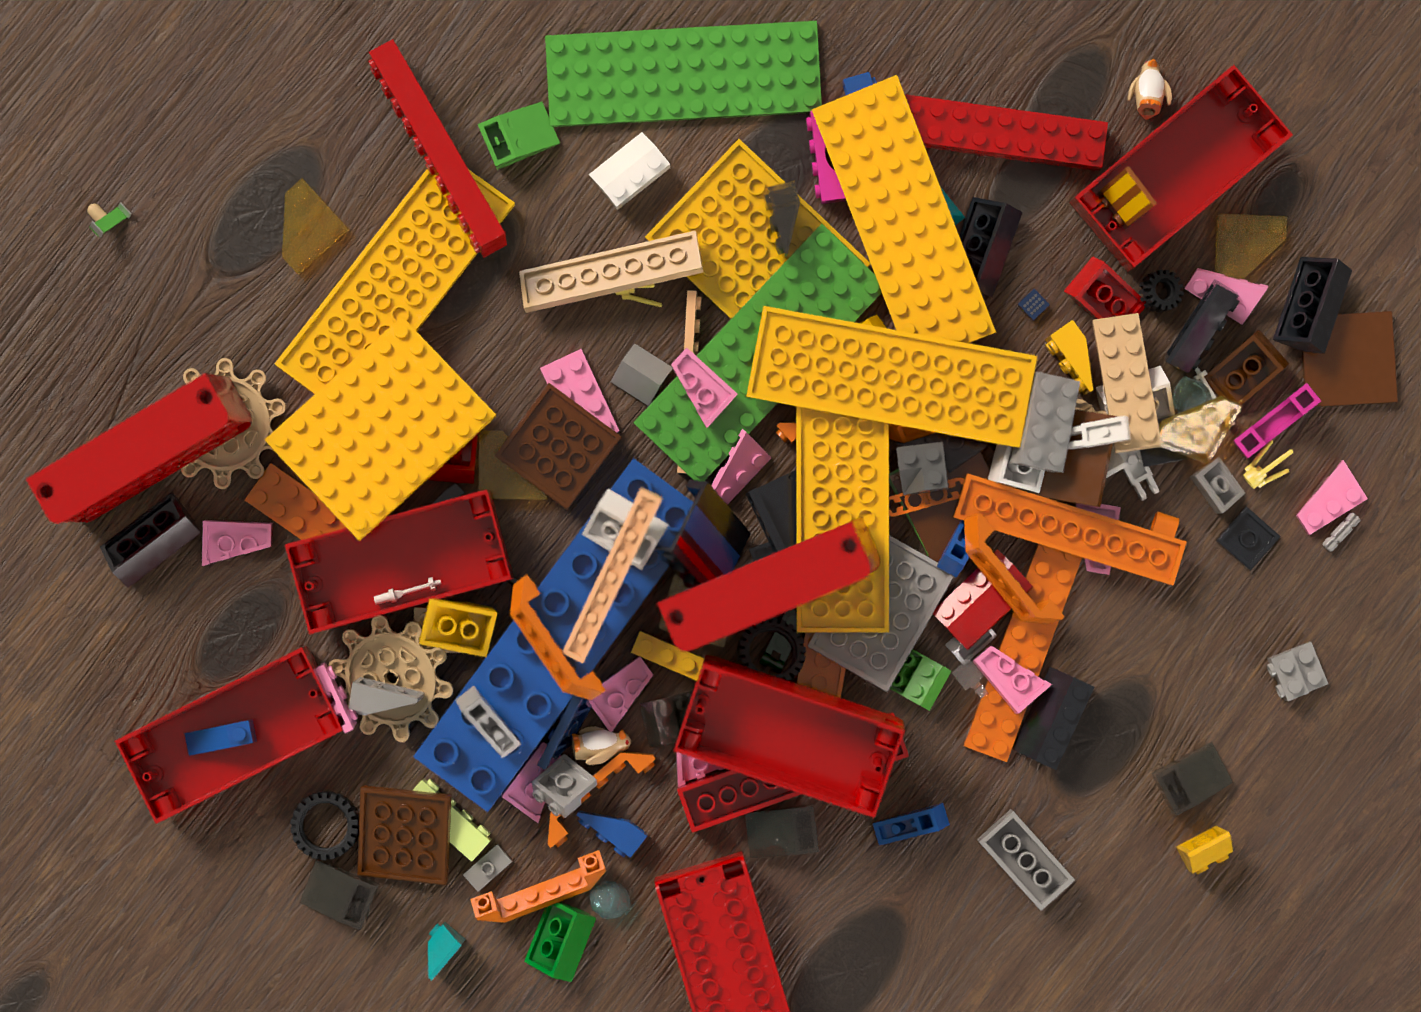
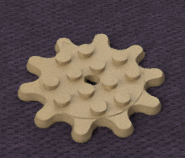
(245, 448)
(407, 659)

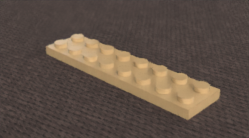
(611, 271)

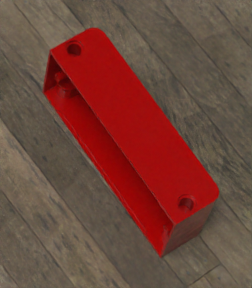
(1187, 165)
(141, 450)
(441, 541)
(770, 585)
(287, 715)
(790, 735)
(720, 938)

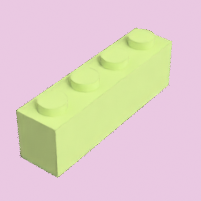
(463, 832)

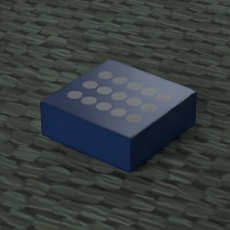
(1033, 304)

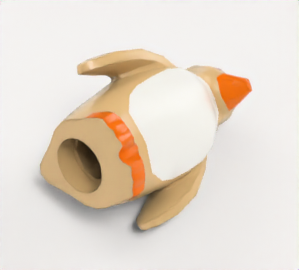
(1150, 90)
(598, 744)

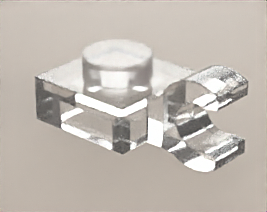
(968, 676)

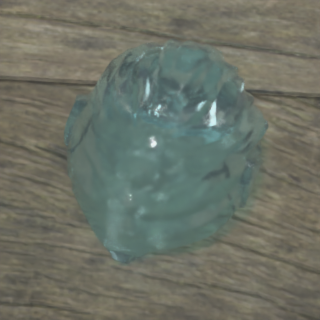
(1189, 394)
(610, 900)

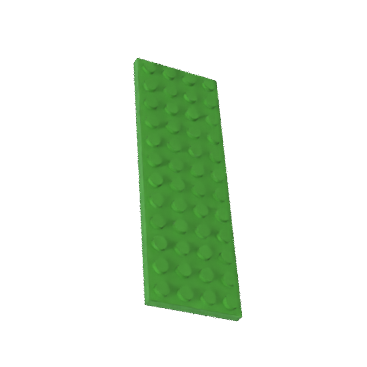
(683, 73)
(815, 280)

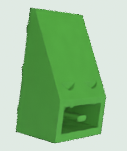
(518, 134)
(920, 679)

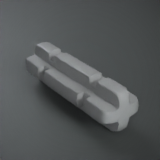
(1341, 532)

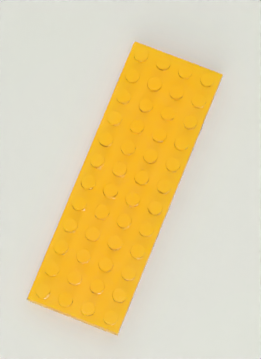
(902, 214)
(395, 276)
(891, 376)
(838, 480)

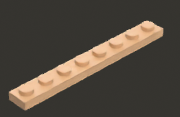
(691, 327)
(612, 575)

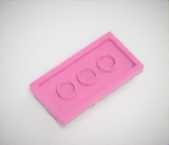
(577, 381)

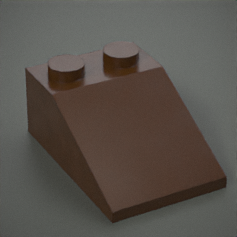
(1247, 369)

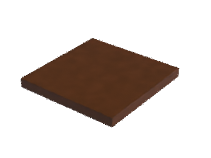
(1356, 362)
(558, 446)
(1083, 469)
(936, 523)
(404, 835)

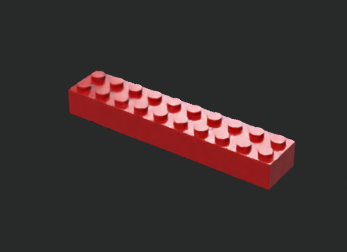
(1009, 133)
(437, 147)
(734, 794)

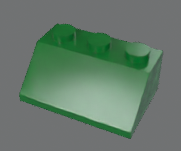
(560, 940)

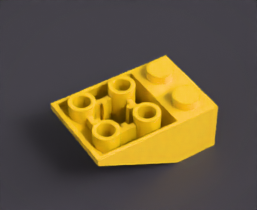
(1072, 351)

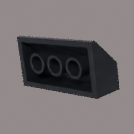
(987, 240)
(1313, 304)
(1201, 326)
(149, 540)
(1053, 719)

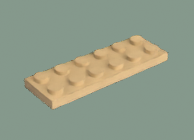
(1127, 379)

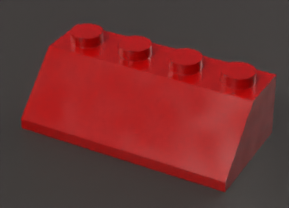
(976, 605)

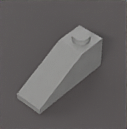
(376, 696)
(487, 721)

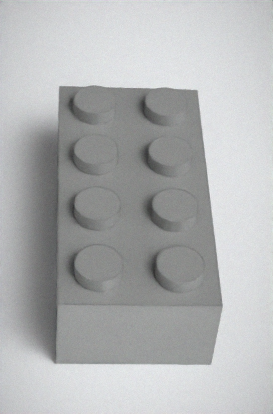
(1047, 423)
(1025, 859)

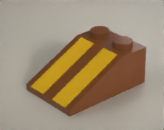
(1126, 198)

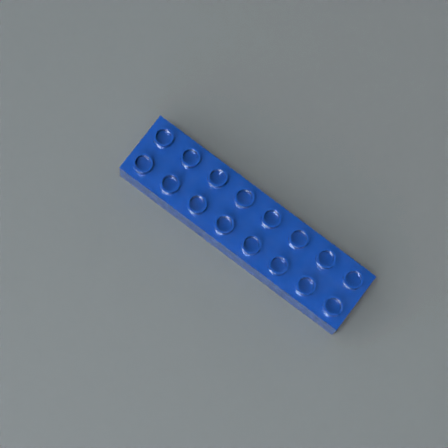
(515, 676)

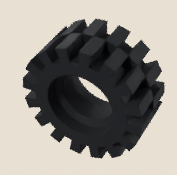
(1172, 287)

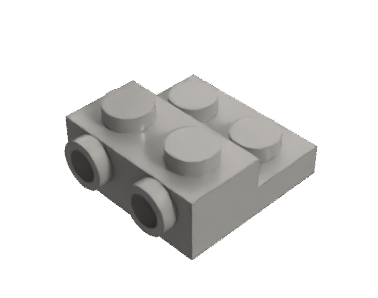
(1296, 671)
(563, 786)

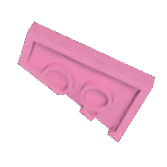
(1248, 292)
(705, 389)
(741, 467)
(1334, 498)

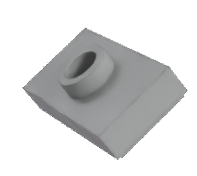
(487, 867)

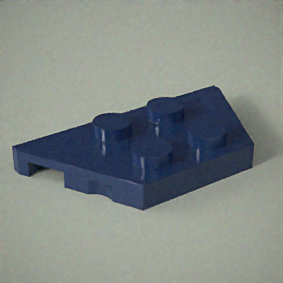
(570, 723)

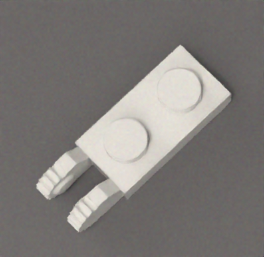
(1101, 432)
(1136, 473)

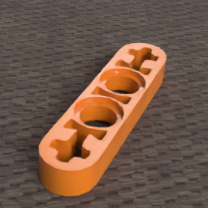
(926, 500)

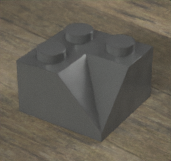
(922, 468)

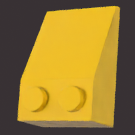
(458, 626)
(1205, 849)

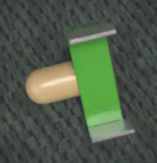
(106, 221)

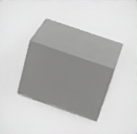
(641, 374)
(1217, 485)

